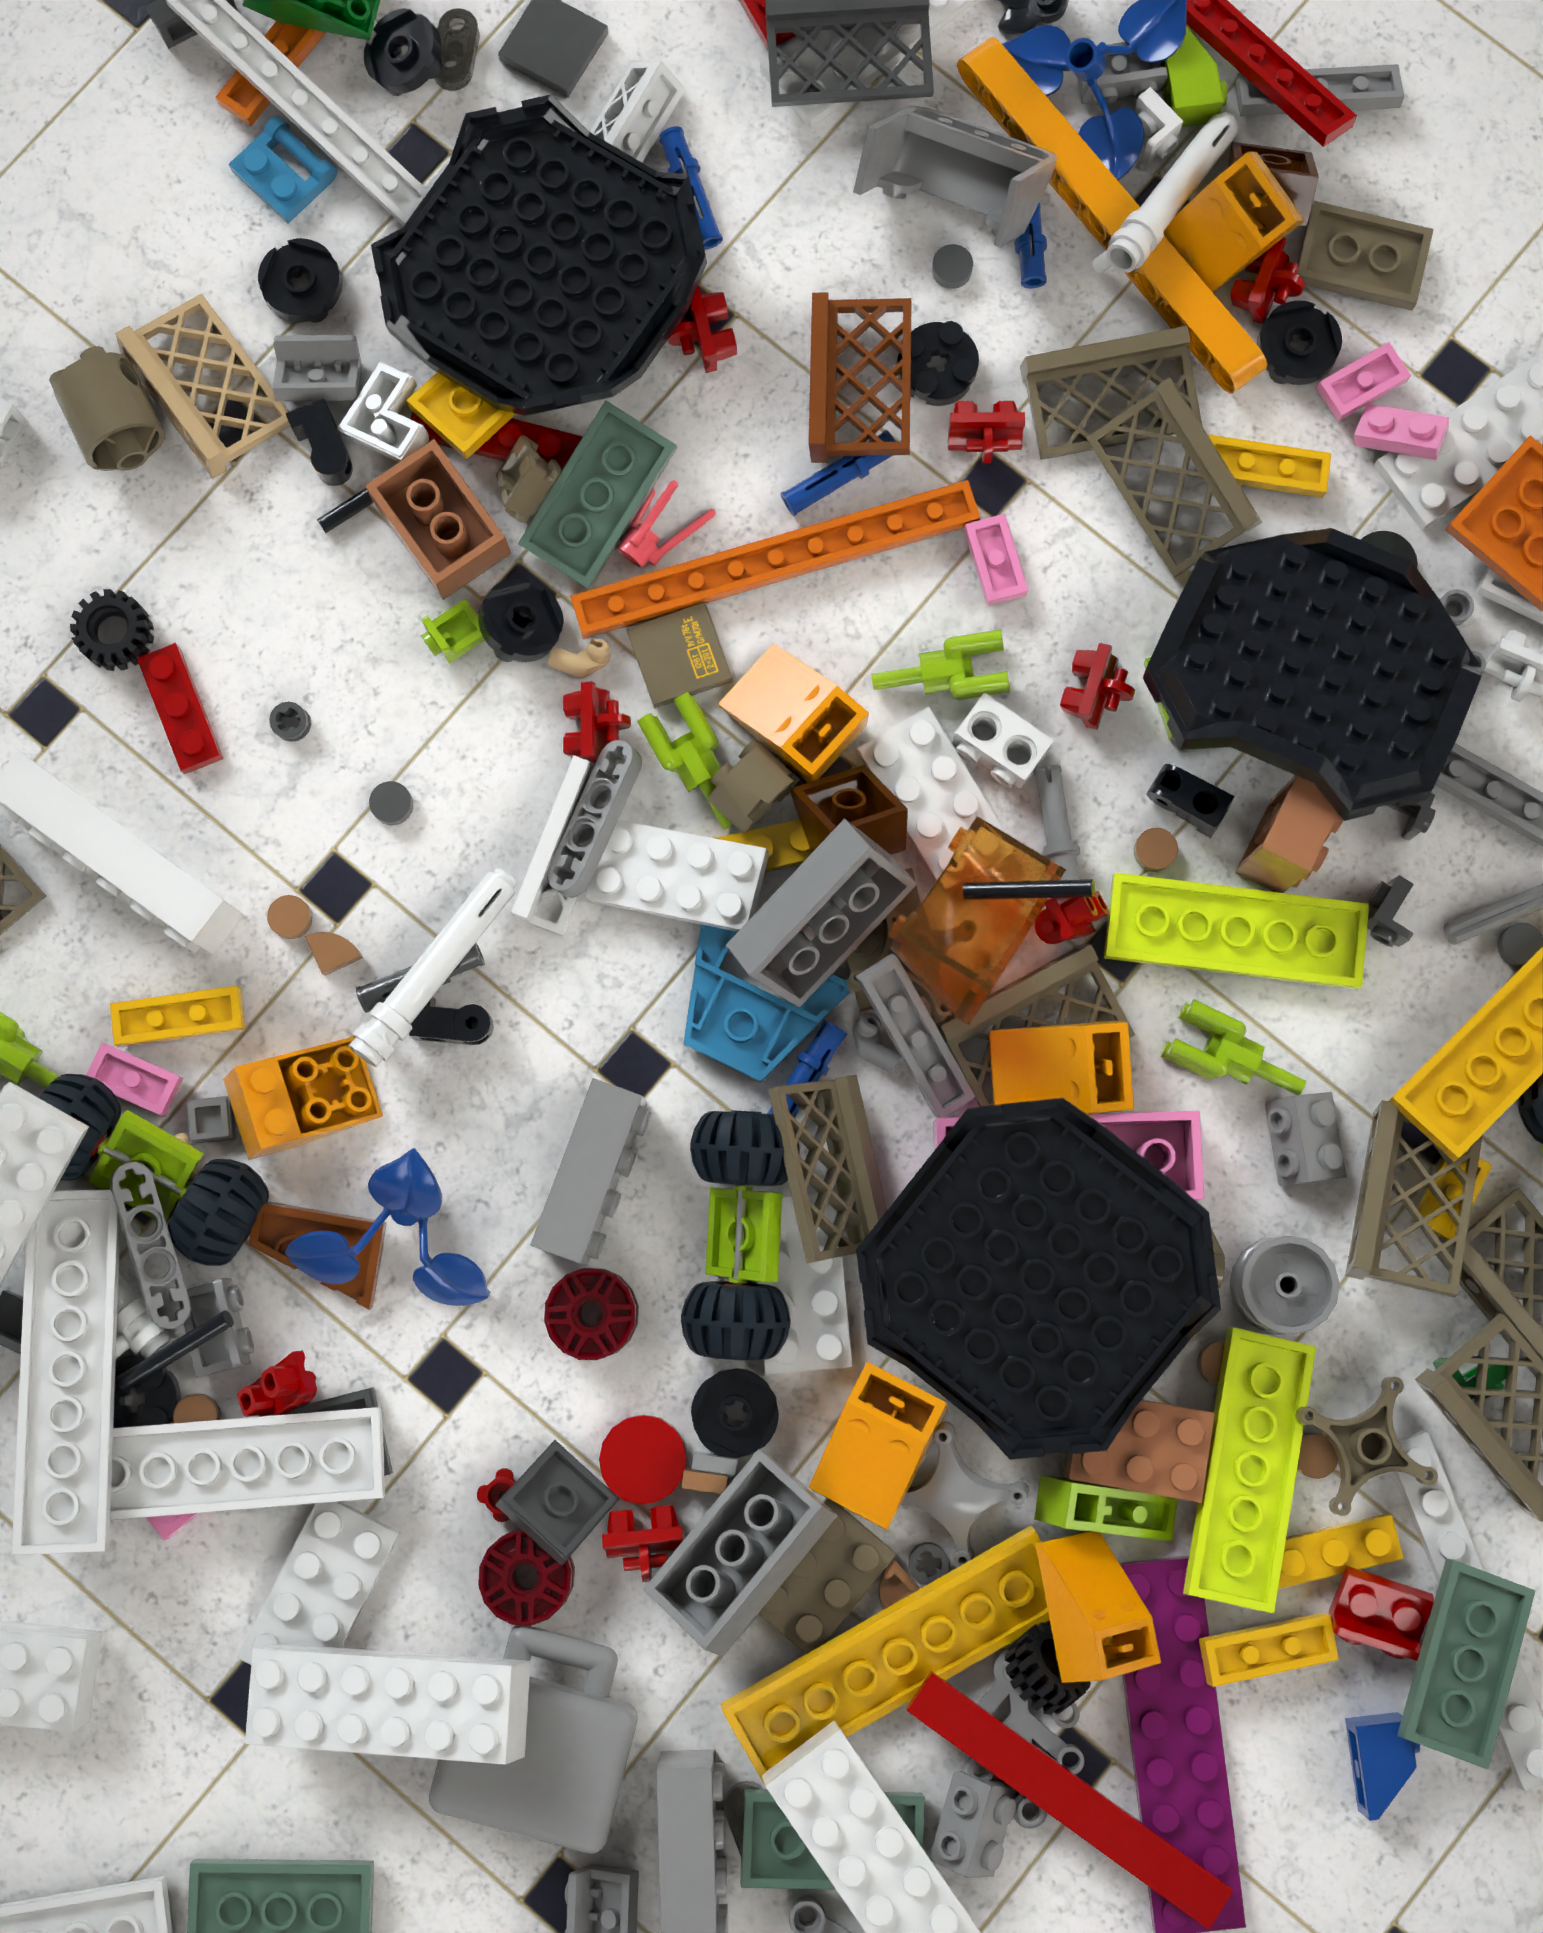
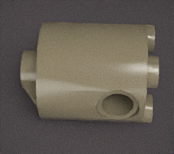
(108, 410)

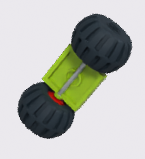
(212, 1210)
(742, 1239)

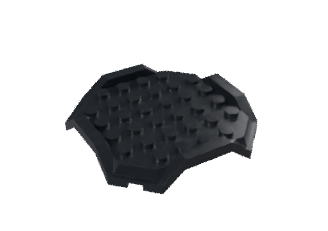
(541, 262)
(1317, 665)
(1039, 1276)

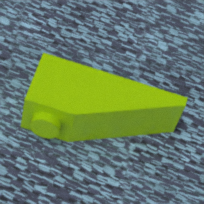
(1193, 83)
(1104, 1509)

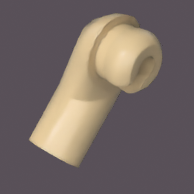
(583, 663)

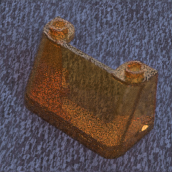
(967, 944)

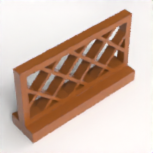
(825, 384)

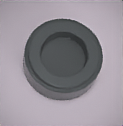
(952, 266)
(391, 803)
(1519, 944)

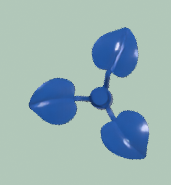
(1149, 27)
(410, 1196)

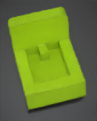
(453, 631)

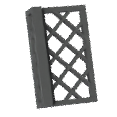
(839, 15)

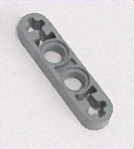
(601, 820)
(142, 1247)

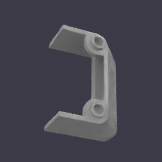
(958, 164)

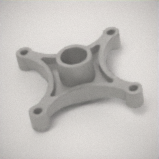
(958, 1494)

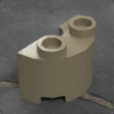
(526, 479)
(751, 786)

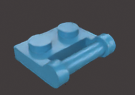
(273, 179)

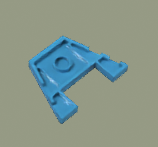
(742, 1022)

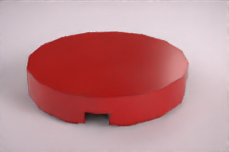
(643, 1459)

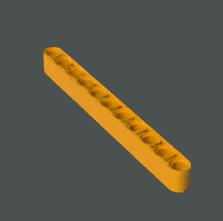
(1102, 208)

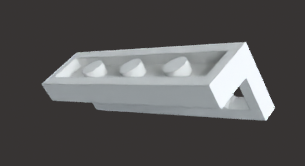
(642, 108)
(536, 880)

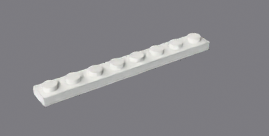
(304, 104)
(1447, 1537)

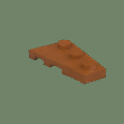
(282, 1223)

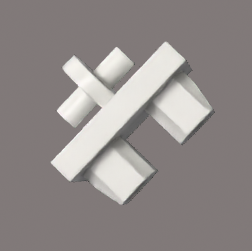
(1517, 665)

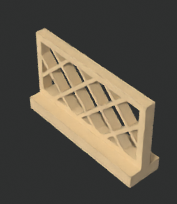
(171, 393)

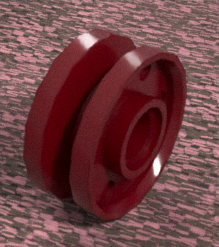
(564, 1314)
(504, 1593)

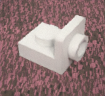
(1159, 123)

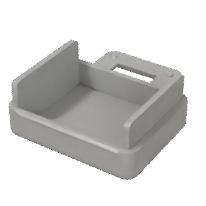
(572, 1754)

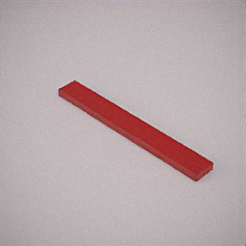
(1070, 1800)

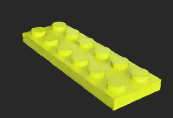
(1236, 931)
(1250, 1470)

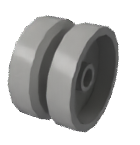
(1310, 1285)

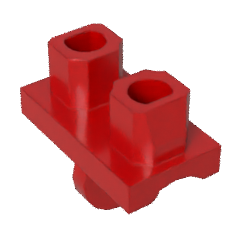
(1275, 282)
(712, 345)
(986, 430)
(1103, 688)
(598, 718)
(1069, 918)
(279, 1388)
(625, 1541)

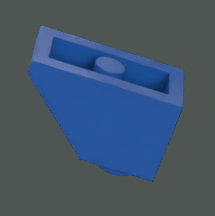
(1379, 1761)

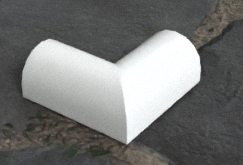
(376, 418)

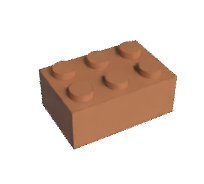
(438, 519)
(1290, 837)
(1156, 1453)

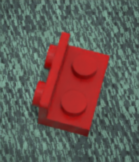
(1380, 1613)

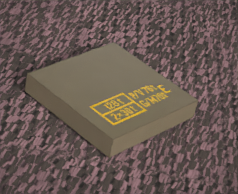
(679, 654)

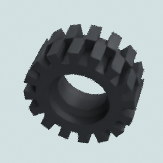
(95, 613)
(1038, 1674)

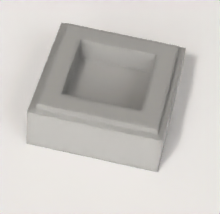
(210, 1120)
(714, 1464)

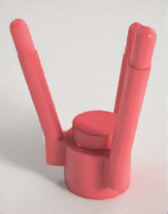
(640, 542)

